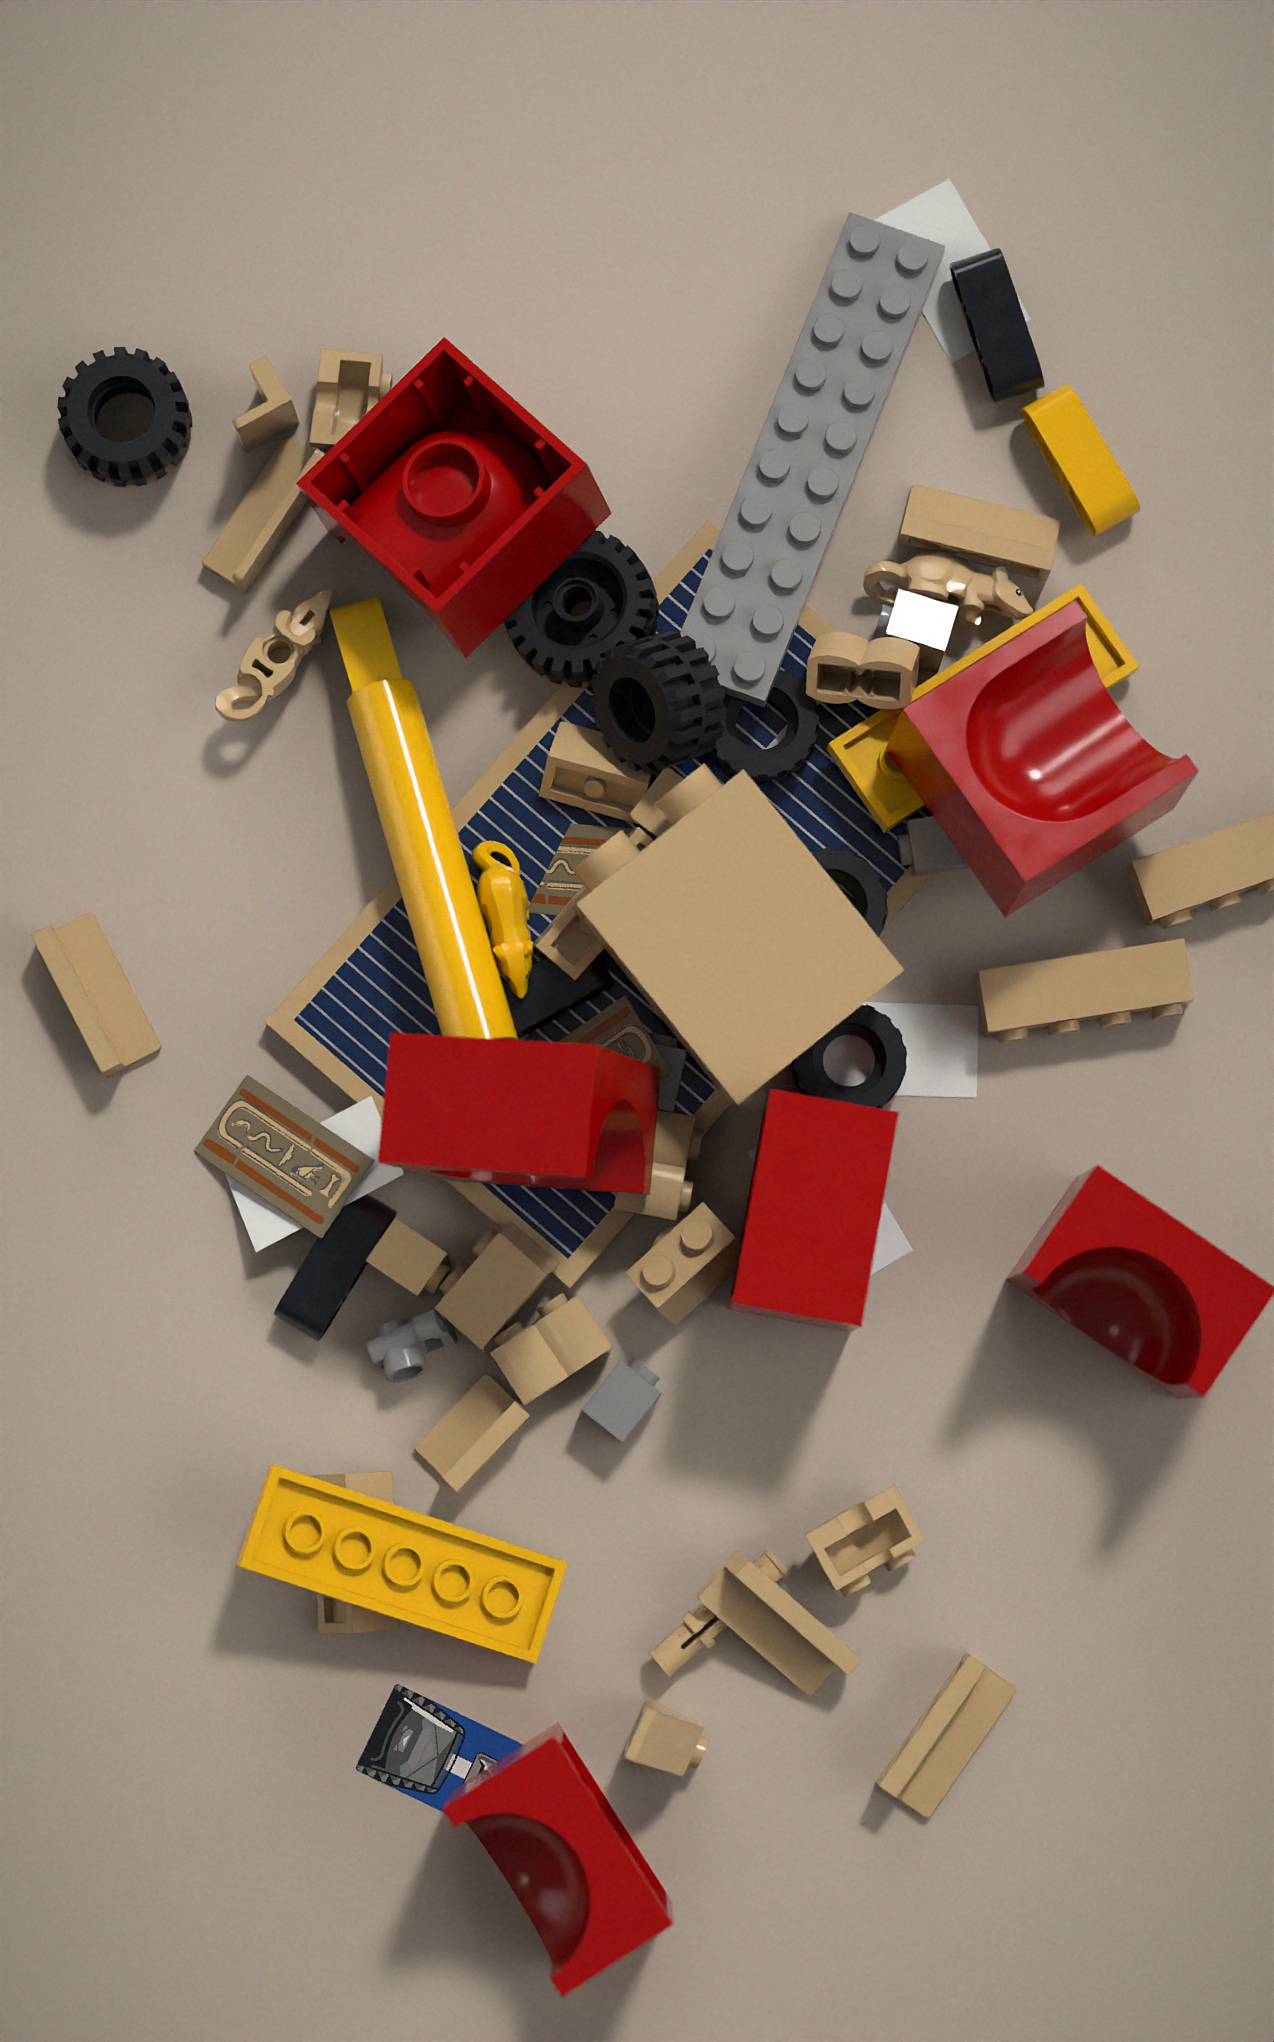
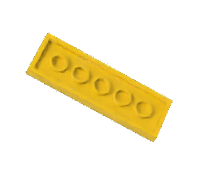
(863, 751)
(401, 1564)

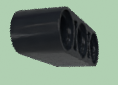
(996, 325)
(554, 993)
(334, 1266)

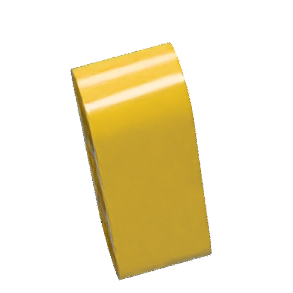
(1080, 460)

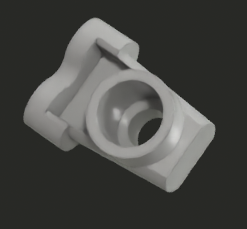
(403, 1344)

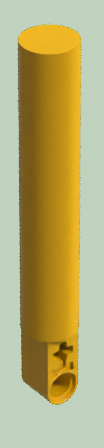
(420, 830)

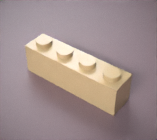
(1205, 872)
(1084, 988)

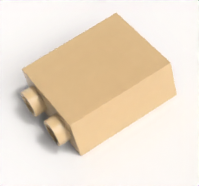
(732, 931)

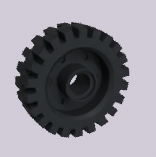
(620, 611)

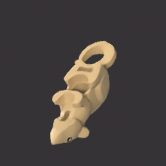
(952, 581)
(272, 661)

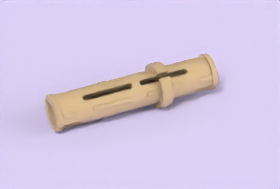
(703, 1625)

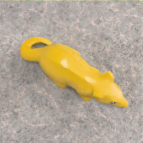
(505, 913)

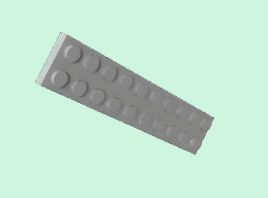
(809, 453)

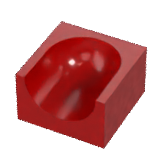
(456, 495)
(1033, 762)
(519, 1113)
(813, 1210)
(1141, 1284)
(564, 1856)

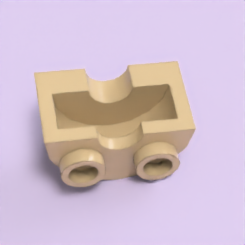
(346, 391)
(865, 1538)

